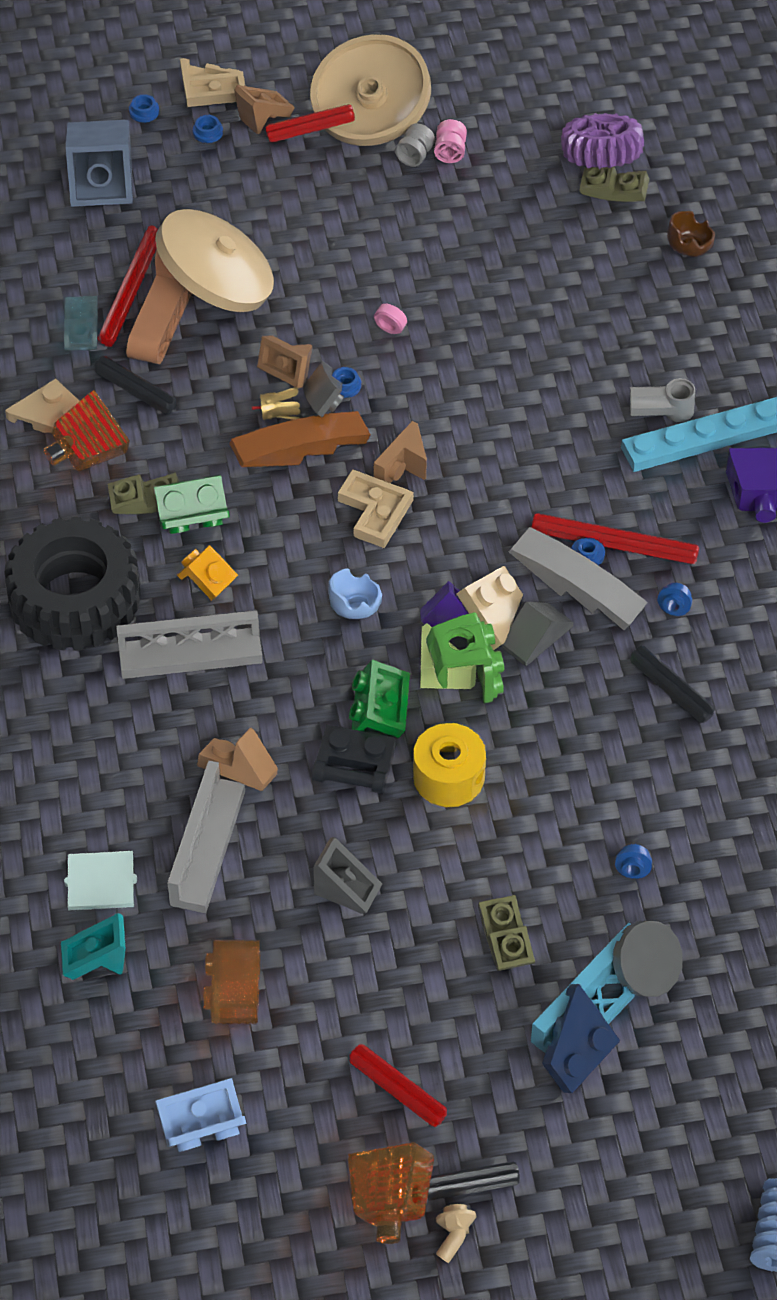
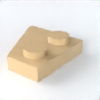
(209, 84)
(43, 406)
(494, 600)

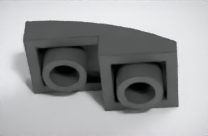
(323, 390)

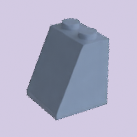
(99, 163)

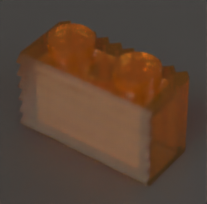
(234, 981)

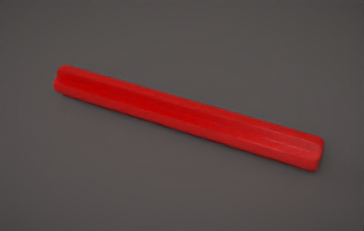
(129, 288)
(617, 538)

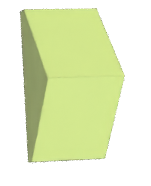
(458, 677)

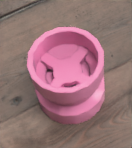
(450, 141)

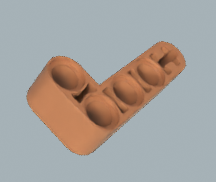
(158, 317)

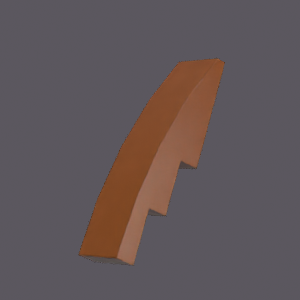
(292, 440)

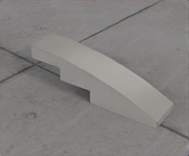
(579, 576)

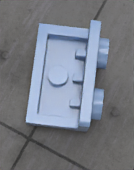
(199, 1114)

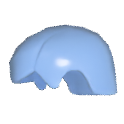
(353, 596)

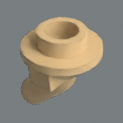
(455, 1220)

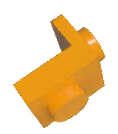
(207, 571)

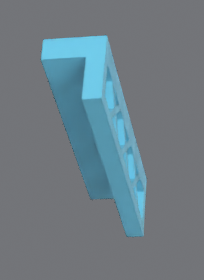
(592, 980)

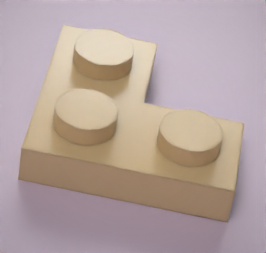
(382, 506)

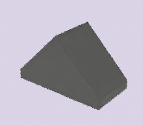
(535, 631)
(344, 878)

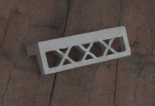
(189, 648)
(205, 841)

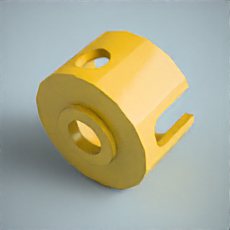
(449, 781)

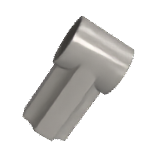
(673, 400)

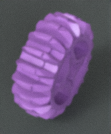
(602, 140)

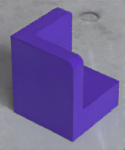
(443, 606)

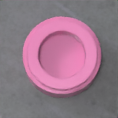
(390, 318)

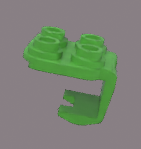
(478, 652)

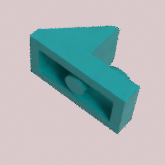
(95, 947)

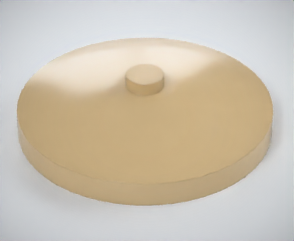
(380, 80)
(214, 260)

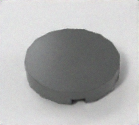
(647, 958)

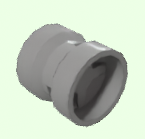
(415, 144)

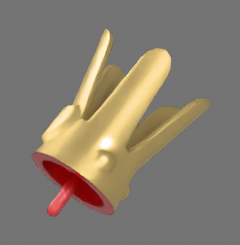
(273, 408)

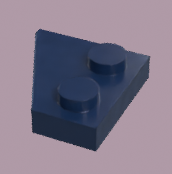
(578, 1042)

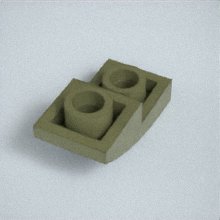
(609, 185)
(134, 495)
(506, 933)

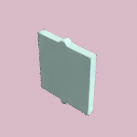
(100, 880)

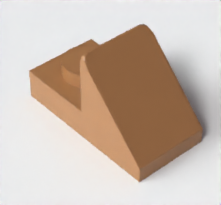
(258, 104)
(284, 360)
(402, 454)
(243, 763)

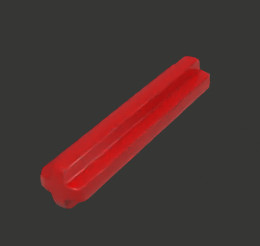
(310, 123)
(398, 1085)

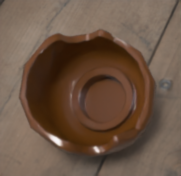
(688, 235)

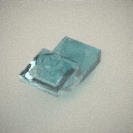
(81, 323)

